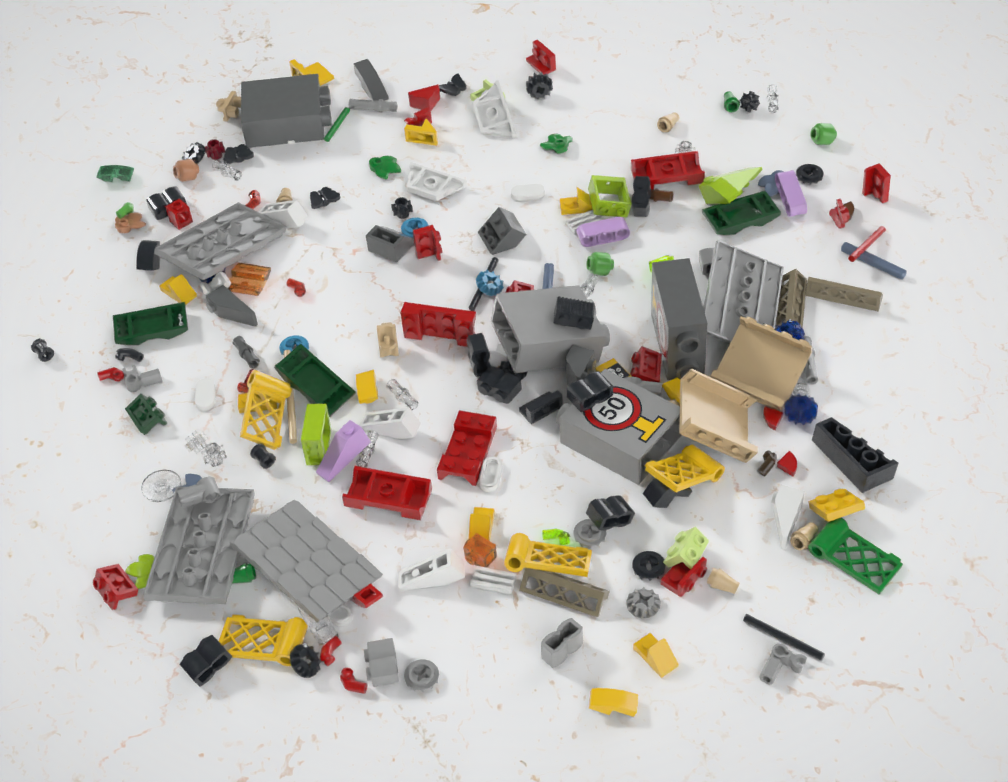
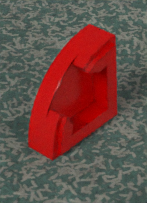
(772, 417)
(788, 463)

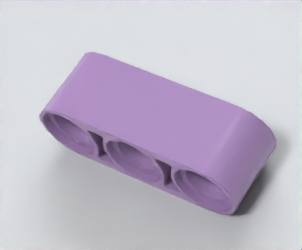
(791, 193)
(603, 231)

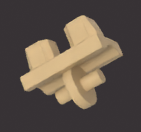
(229, 106)
(387, 339)

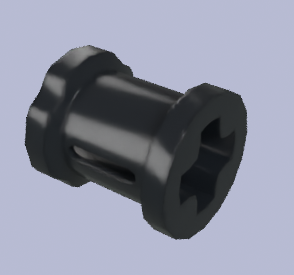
(41, 350)
(263, 456)

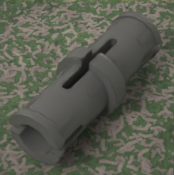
(246, 351)

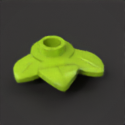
(141, 569)

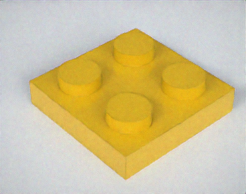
(836, 504)

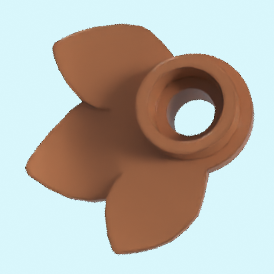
(129, 222)

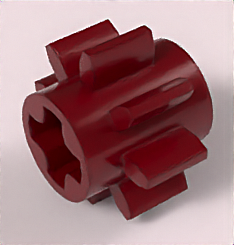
(214, 149)

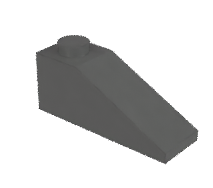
(230, 307)

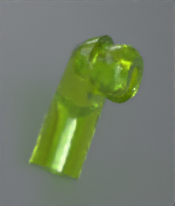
(563, 536)

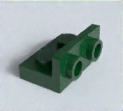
(145, 413)

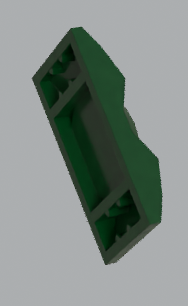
(742, 213)
(150, 323)
(314, 379)

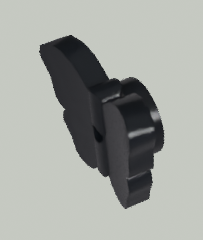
(454, 87)
(237, 154)
(323, 197)

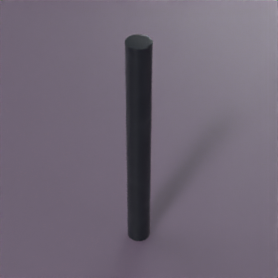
(478, 294)
(784, 637)

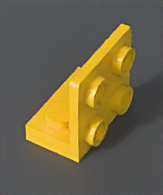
(316, 68)

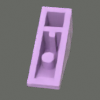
(343, 449)

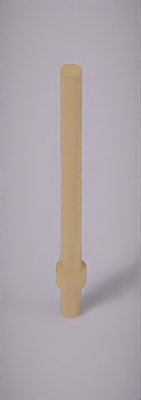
(291, 413)

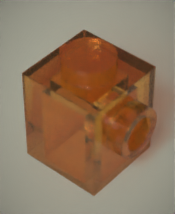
(479, 551)

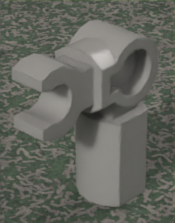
(147, 378)
(779, 656)

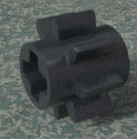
(749, 101)
(402, 208)

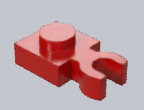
(419, 117)

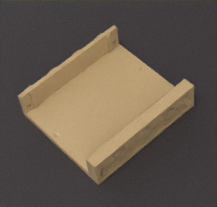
(763, 363)
(715, 415)

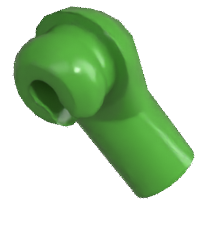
(127, 208)

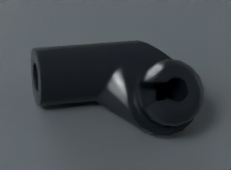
(129, 352)

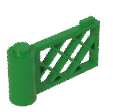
(830, 542)

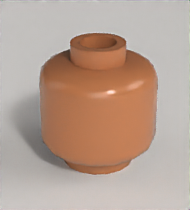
(185, 170)

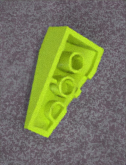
(727, 186)

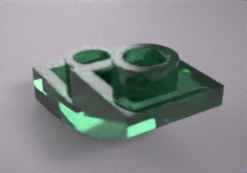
(109, 172)

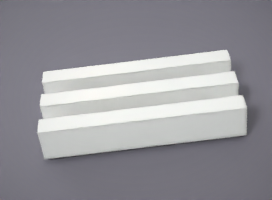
(586, 217)
(495, 577)

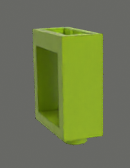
(616, 187)
(315, 433)

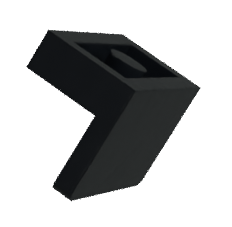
(542, 406)

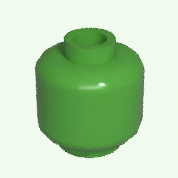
(823, 134)
(600, 263)

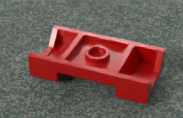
(669, 168)
(437, 322)
(468, 446)
(388, 492)

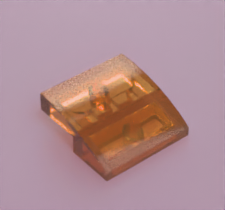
(248, 278)

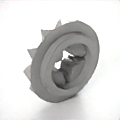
(581, 530)
(639, 609)
(418, 668)

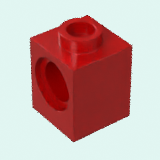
(179, 214)

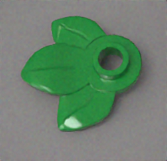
(557, 143)
(384, 165)

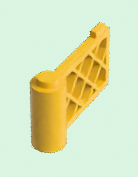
(268, 389)
(695, 461)
(522, 553)
(290, 635)

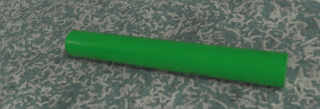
(336, 125)

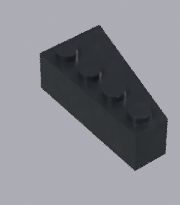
(853, 456)

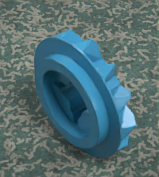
(410, 224)
(489, 289)
(289, 343)

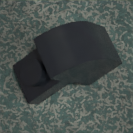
(145, 256)
(660, 495)

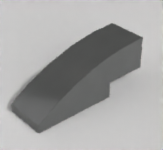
(370, 80)

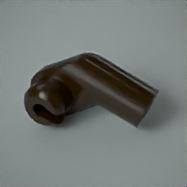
(770, 459)

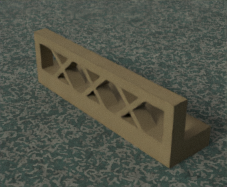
(844, 294)
(794, 298)
(566, 582)

